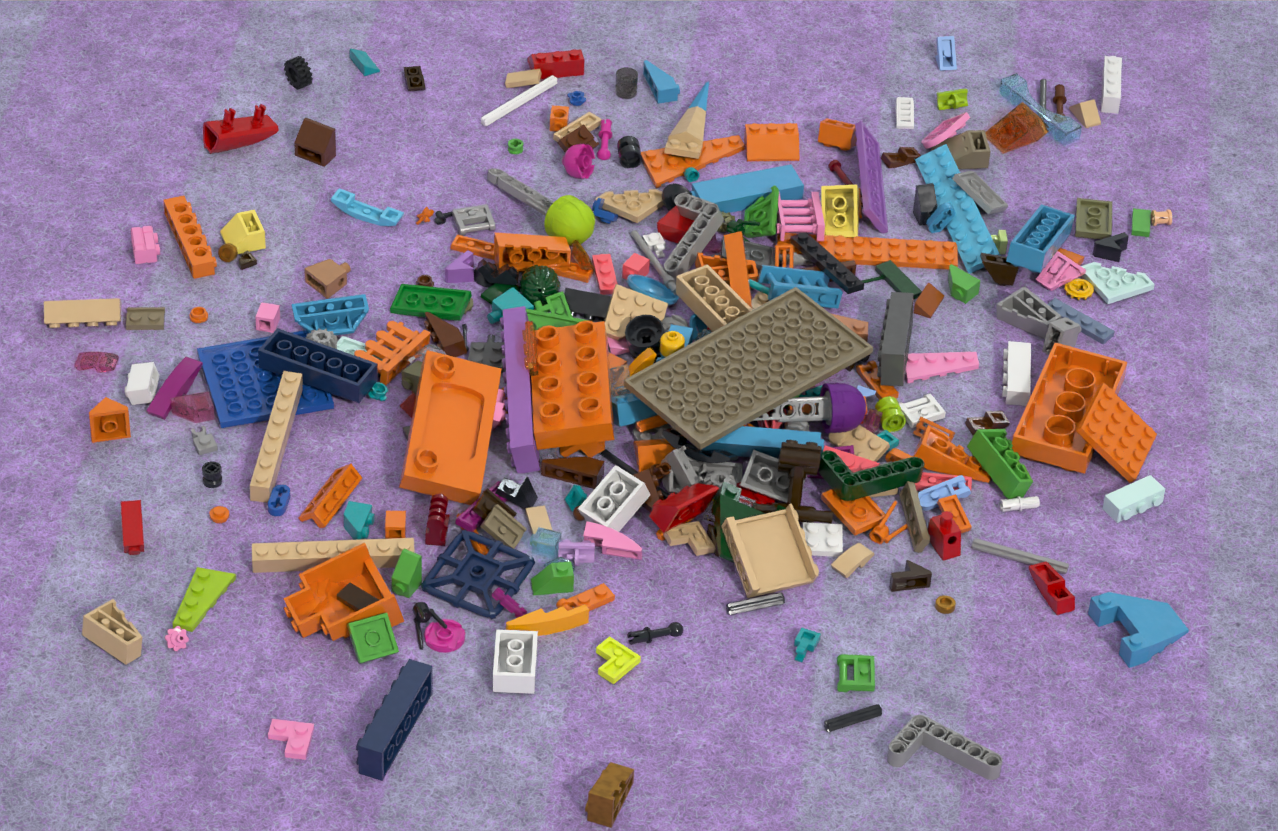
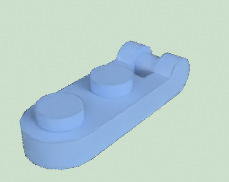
(929, 497)

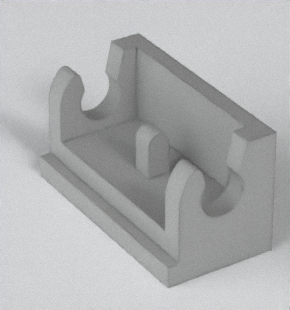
(682, 468)

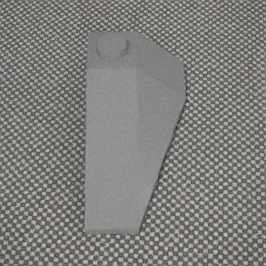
(701, 469)

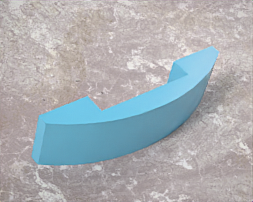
(346, 202)

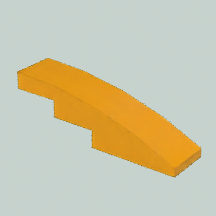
(550, 622)

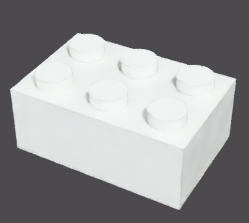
(614, 499)
(515, 661)

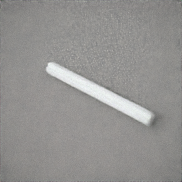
(518, 100)

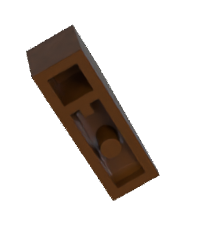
(576, 470)

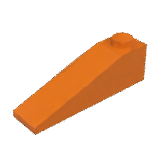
(945, 457)

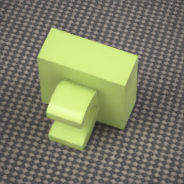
(1001, 241)

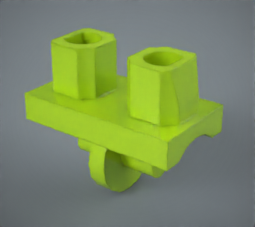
(952, 99)

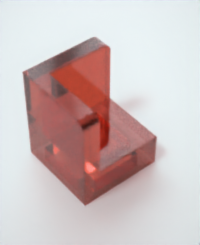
(408, 403)

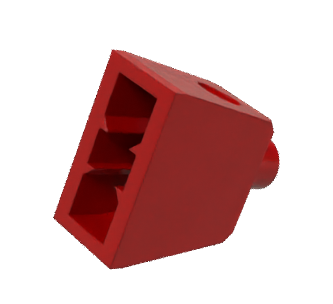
(945, 535)

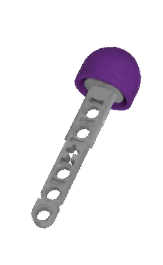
(838, 408)

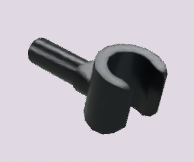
(441, 217)

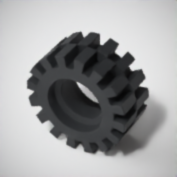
(298, 72)

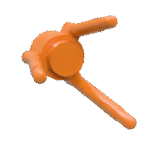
(880, 532)

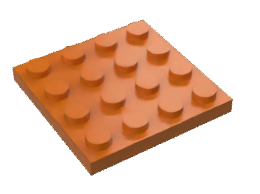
(1116, 432)

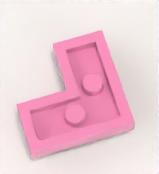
(499, 413)
(296, 733)

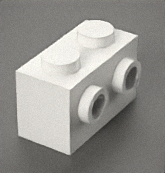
(142, 383)

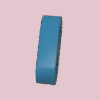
(940, 217)

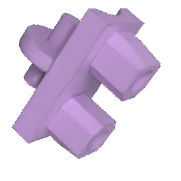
(577, 551)

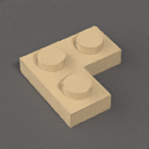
(694, 535)

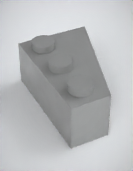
(1026, 312)

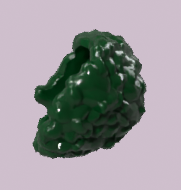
(537, 278)

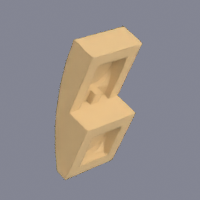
(851, 559)

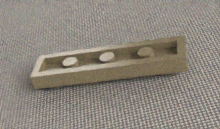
(914, 517)

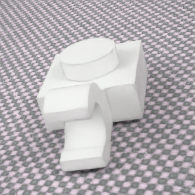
(655, 243)

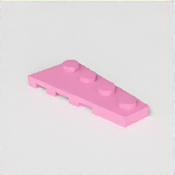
(926, 365)

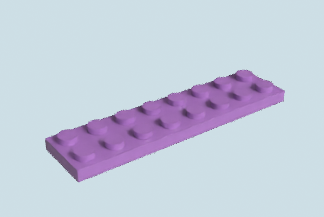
(871, 178)

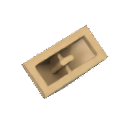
(1086, 113)

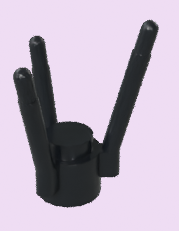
(423, 615)

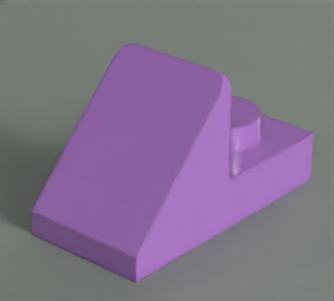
(461, 269)

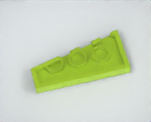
(200, 596)

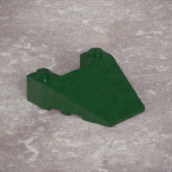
(727, 505)

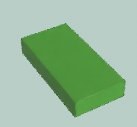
(1141, 222)

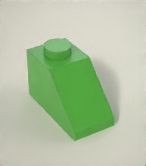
(962, 285)
(407, 574)
(554, 579)

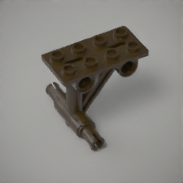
(798, 462)

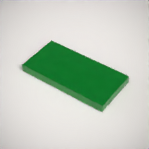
(441, 302)

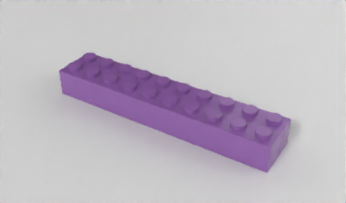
(519, 393)

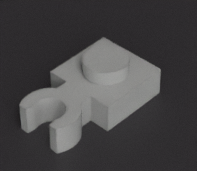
(203, 442)

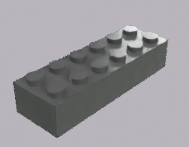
(895, 339)

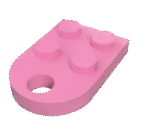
(945, 130)

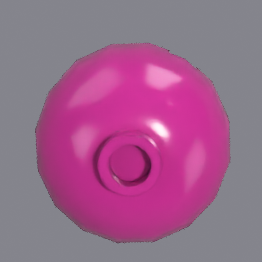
(579, 159)

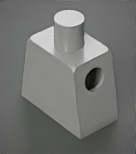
(1063, 332)

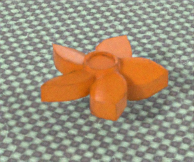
(424, 216)

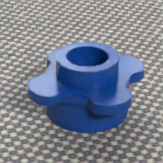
(576, 98)

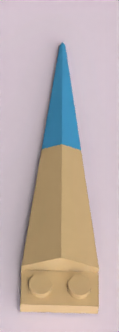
(688, 134)

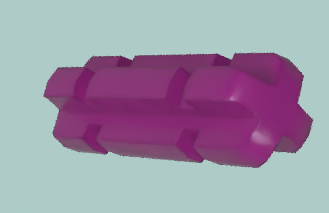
(508, 603)

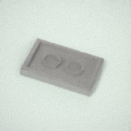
(980, 192)

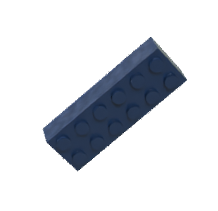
(319, 365)
(394, 719)

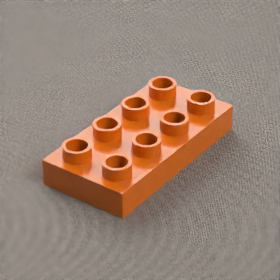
(572, 386)
(1059, 403)

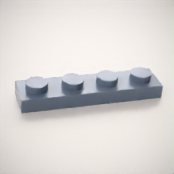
(1088, 325)

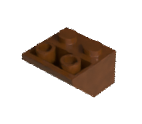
(315, 142)

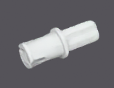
(1019, 503)

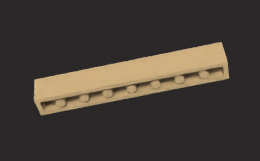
(276, 436)
(306, 555)

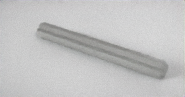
(1017, 555)

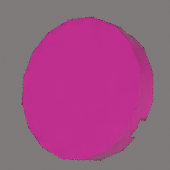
(448, 639)

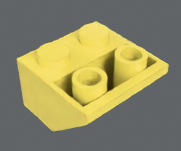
(244, 232)

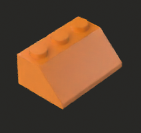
(772, 142)

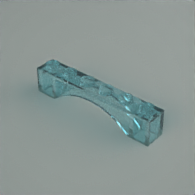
(1060, 127)

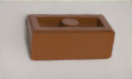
(928, 301)

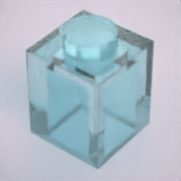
(545, 542)

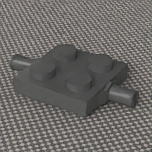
(487, 352)

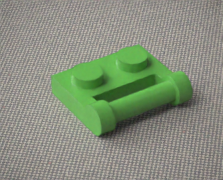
(862, 673)

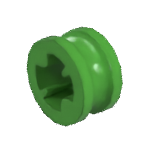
(515, 142)

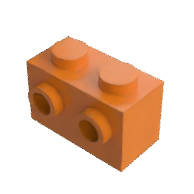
(837, 134)

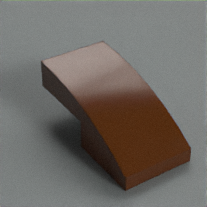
(903, 157)
(991, 420)

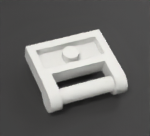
(924, 407)

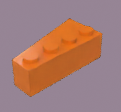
(530, 250)

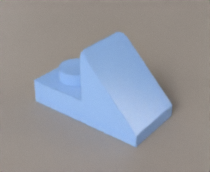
(946, 53)

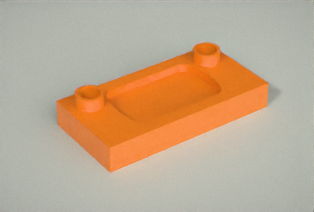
(450, 428)

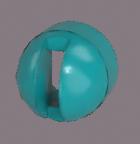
(691, 174)

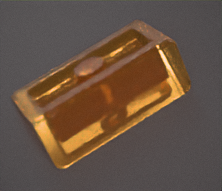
(581, 256)

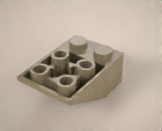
(968, 149)

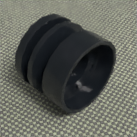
(644, 333)

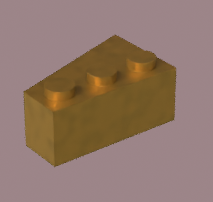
(609, 794)

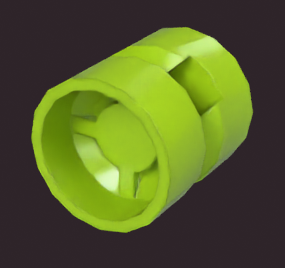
(892, 415)

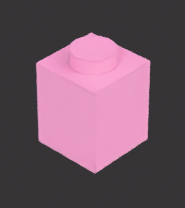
(267, 317)

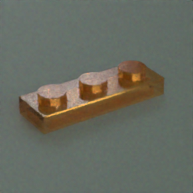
(530, 348)

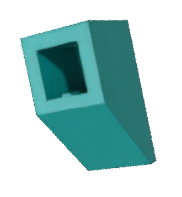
(357, 519)

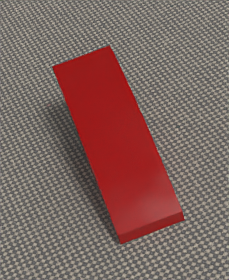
(1052, 588)

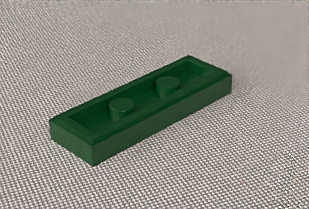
(897, 279)

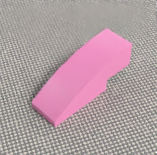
(612, 541)

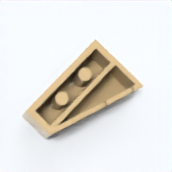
(112, 632)

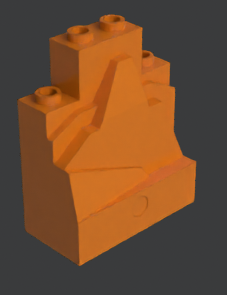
(316, 603)

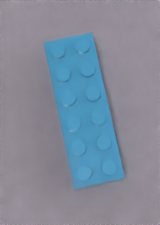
(1040, 238)

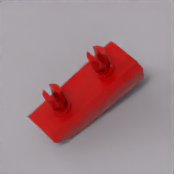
(237, 132)

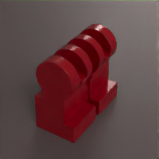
(437, 521)

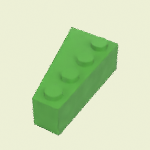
(1000, 461)

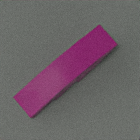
(174, 386)

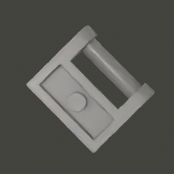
(473, 215)

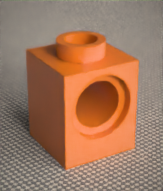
(559, 117)

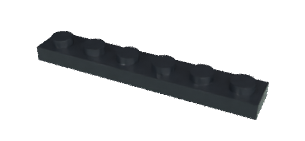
(827, 263)

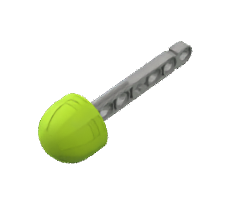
(563, 218)

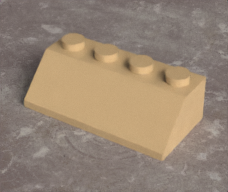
(82, 311)

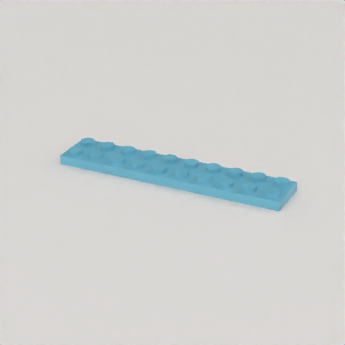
(967, 225)

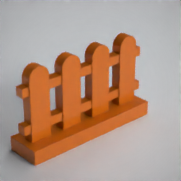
(395, 360)

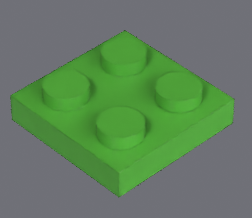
(372, 638)

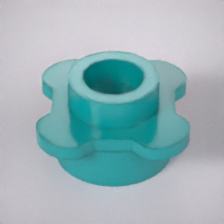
(378, 391)

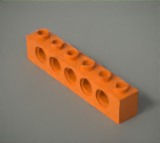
(189, 237)

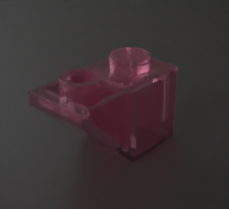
(193, 407)

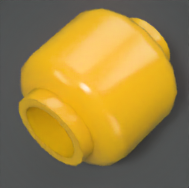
(671, 342)

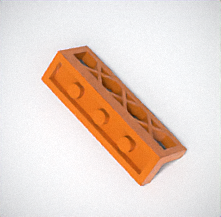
(331, 495)

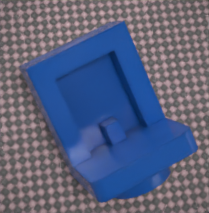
(606, 216)

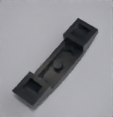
(677, 440)

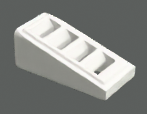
(904, 113)

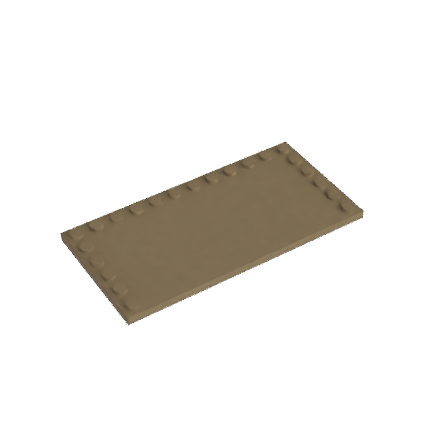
(747, 367)

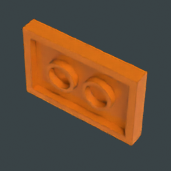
(857, 514)

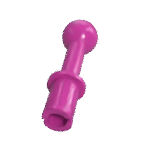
(604, 134)

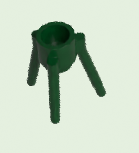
(733, 226)

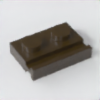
(486, 503)

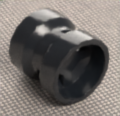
(212, 471)

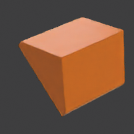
(109, 421)
(651, 452)

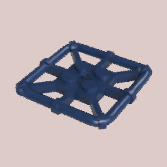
(476, 562)

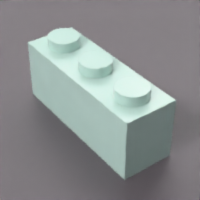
(1133, 499)

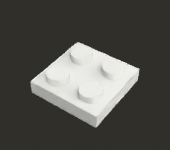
(824, 538)

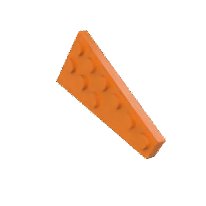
(667, 167)

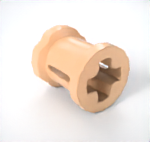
(1155, 217)

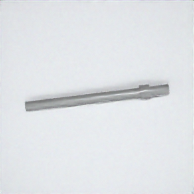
(668, 280)

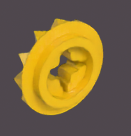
(1076, 284)

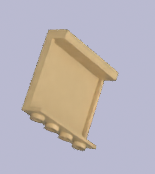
(770, 552)

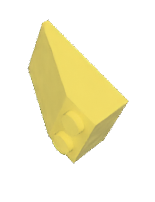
(840, 210)

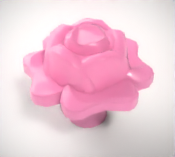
(176, 638)

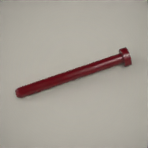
(835, 166)

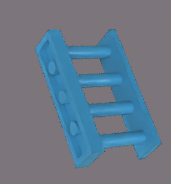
(810, 282)

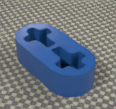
(275, 499)

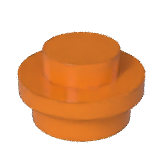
(198, 315)
(219, 514)

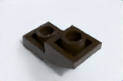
(414, 78)

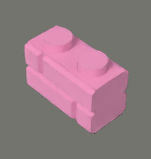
(144, 244)

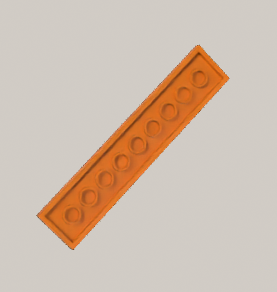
(879, 250)

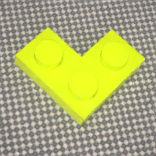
(619, 660)

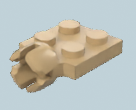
(865, 443)

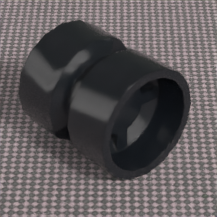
(629, 152)

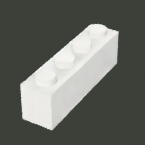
(1111, 84)
(1017, 373)

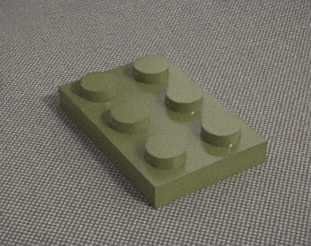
(1093, 218)

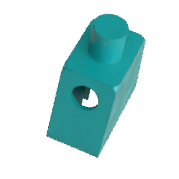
(507, 300)

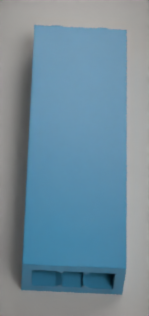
(743, 190)
(764, 440)

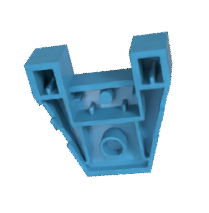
(1149, 623)

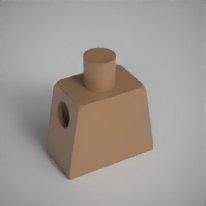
(327, 277)

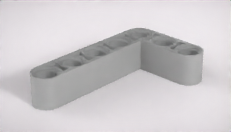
(706, 222)
(946, 742)

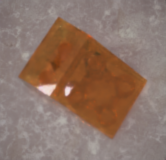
(1017, 129)

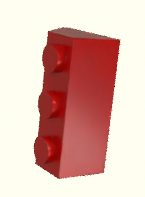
(558, 63)
(682, 506)

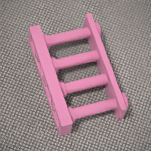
(814, 212)

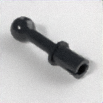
(674, 629)

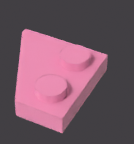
(1059, 272)

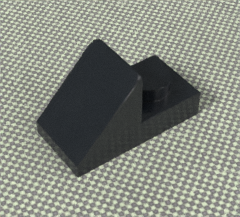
(1111, 247)
(521, 495)

